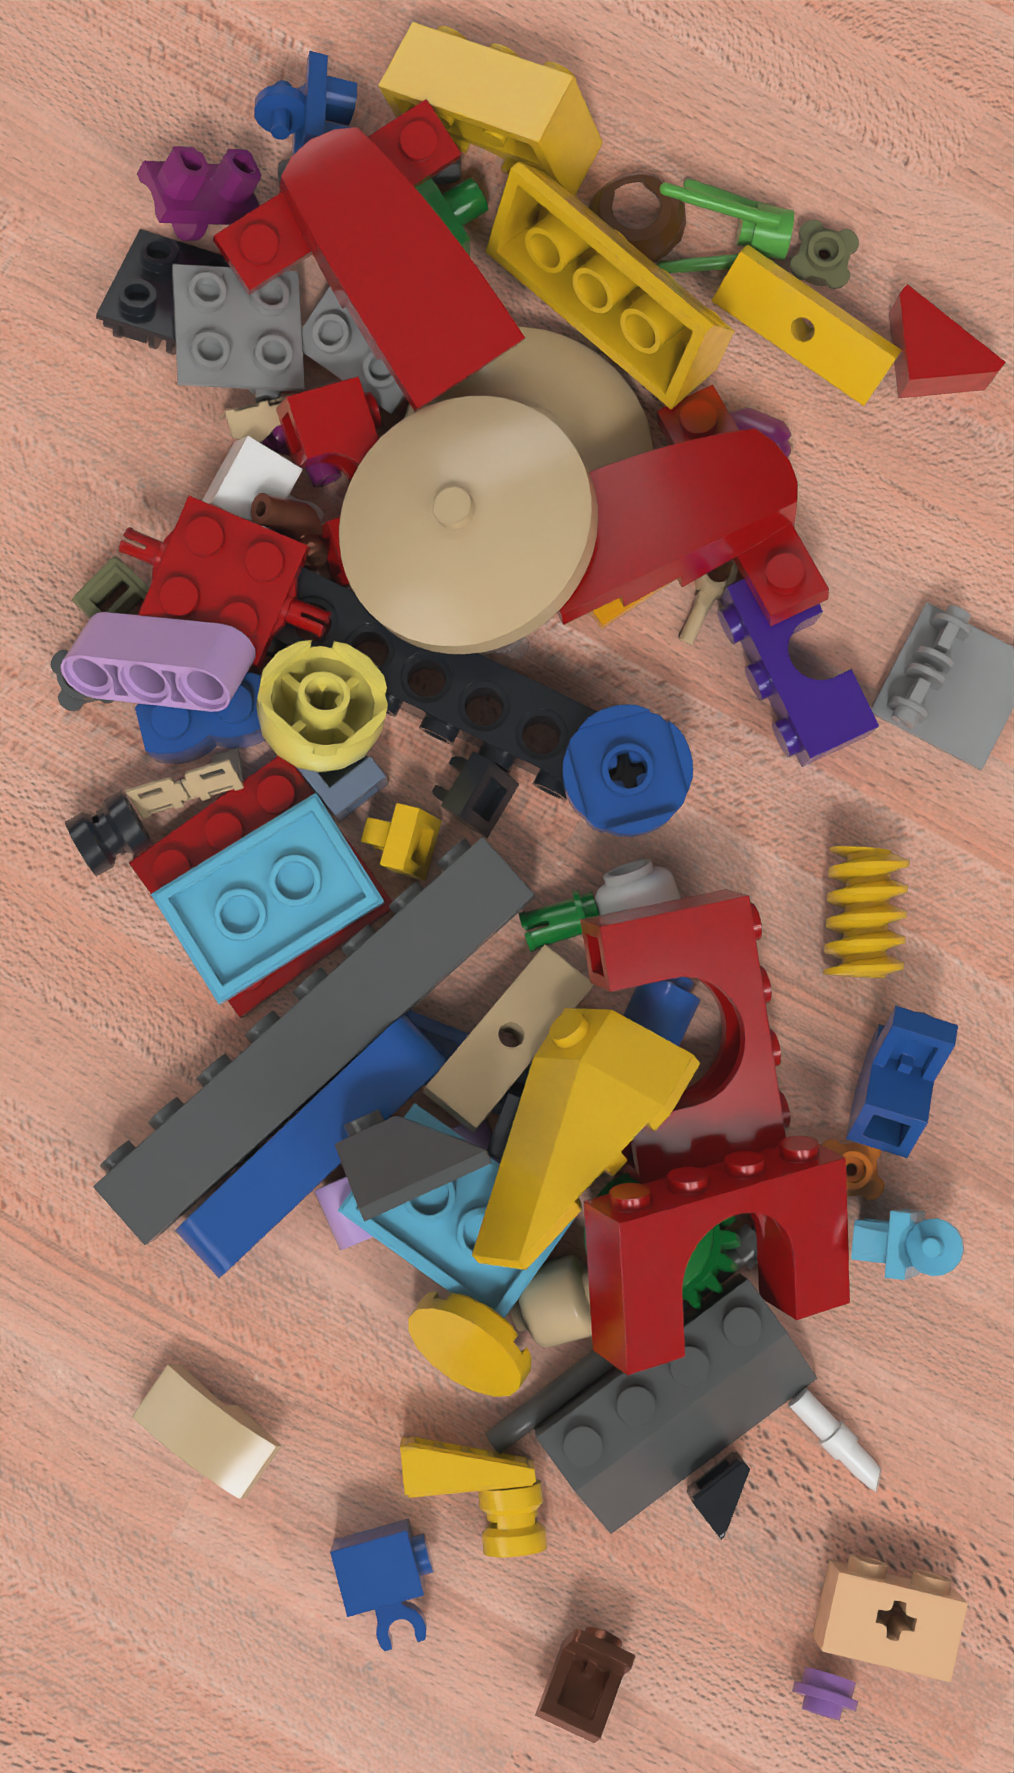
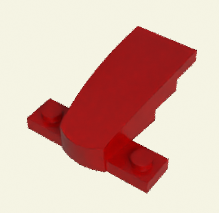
(381, 251)
(695, 508)

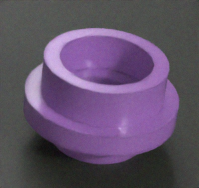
(825, 1693)

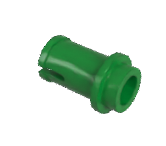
(562, 920)

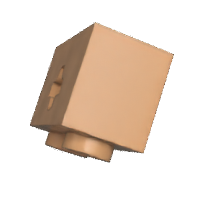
(917, 1643)

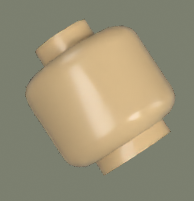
(556, 1303)

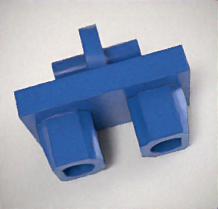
(304, 110)

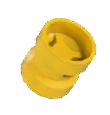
(512, 1521)

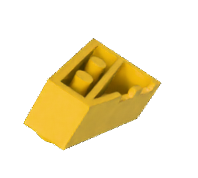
(496, 101)

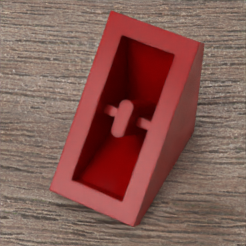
(936, 351)

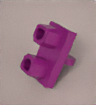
(200, 193)

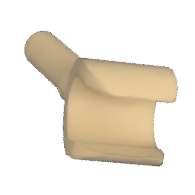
(707, 594)

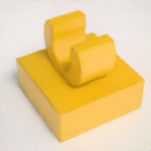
(405, 841)

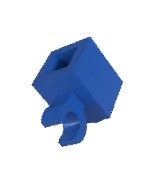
(382, 1572)

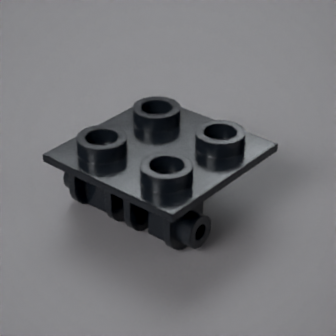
(142, 292)

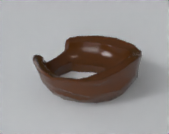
(656, 239)

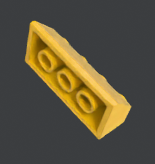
(605, 286)

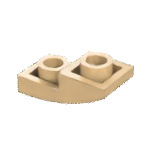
(205, 1433)

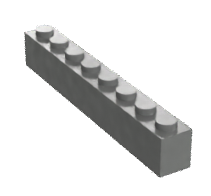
(313, 1041)

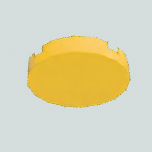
(469, 1343)

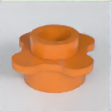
(866, 1180)

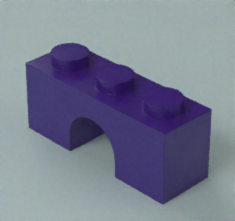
(811, 713)

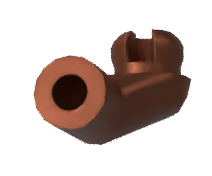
(294, 521)

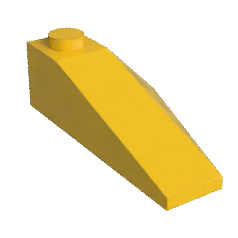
(580, 1107)

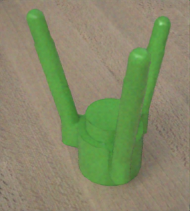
(759, 225)

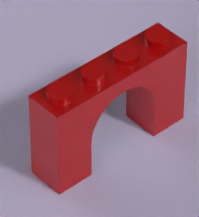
(739, 1095)
(647, 1232)

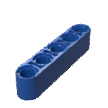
(305, 1148)

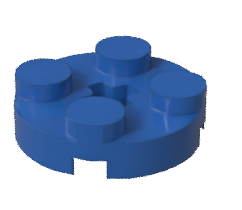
(646, 739)

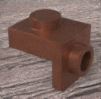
(585, 1682)

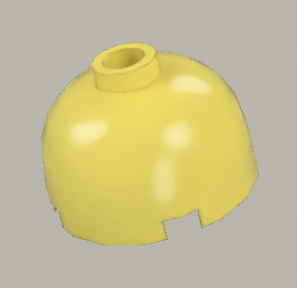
(321, 705)

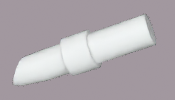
(836, 1438)

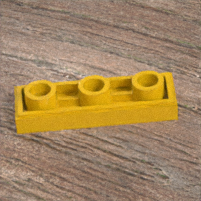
(773, 306)

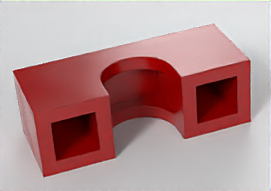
(332, 428)

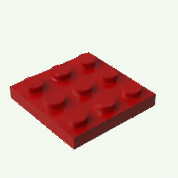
(224, 822)

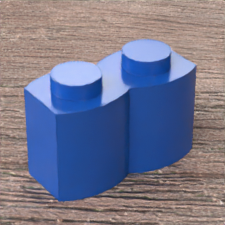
(188, 734)

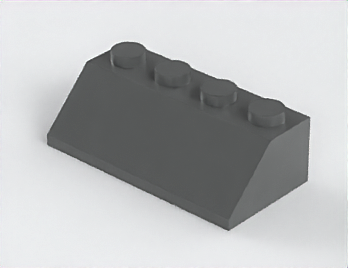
(649, 1430)

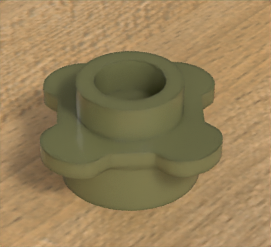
(818, 271)

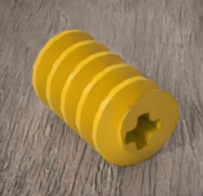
(865, 912)

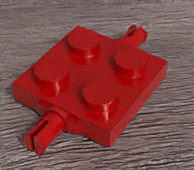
(226, 574)

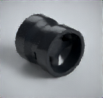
(108, 833)

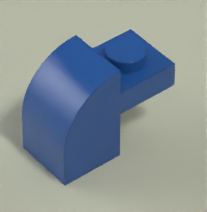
(898, 1080)

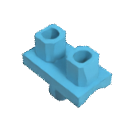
(908, 1244)

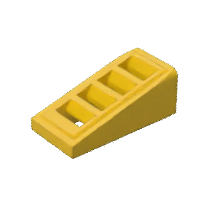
(450, 1468)

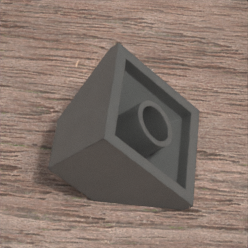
(401, 1161)

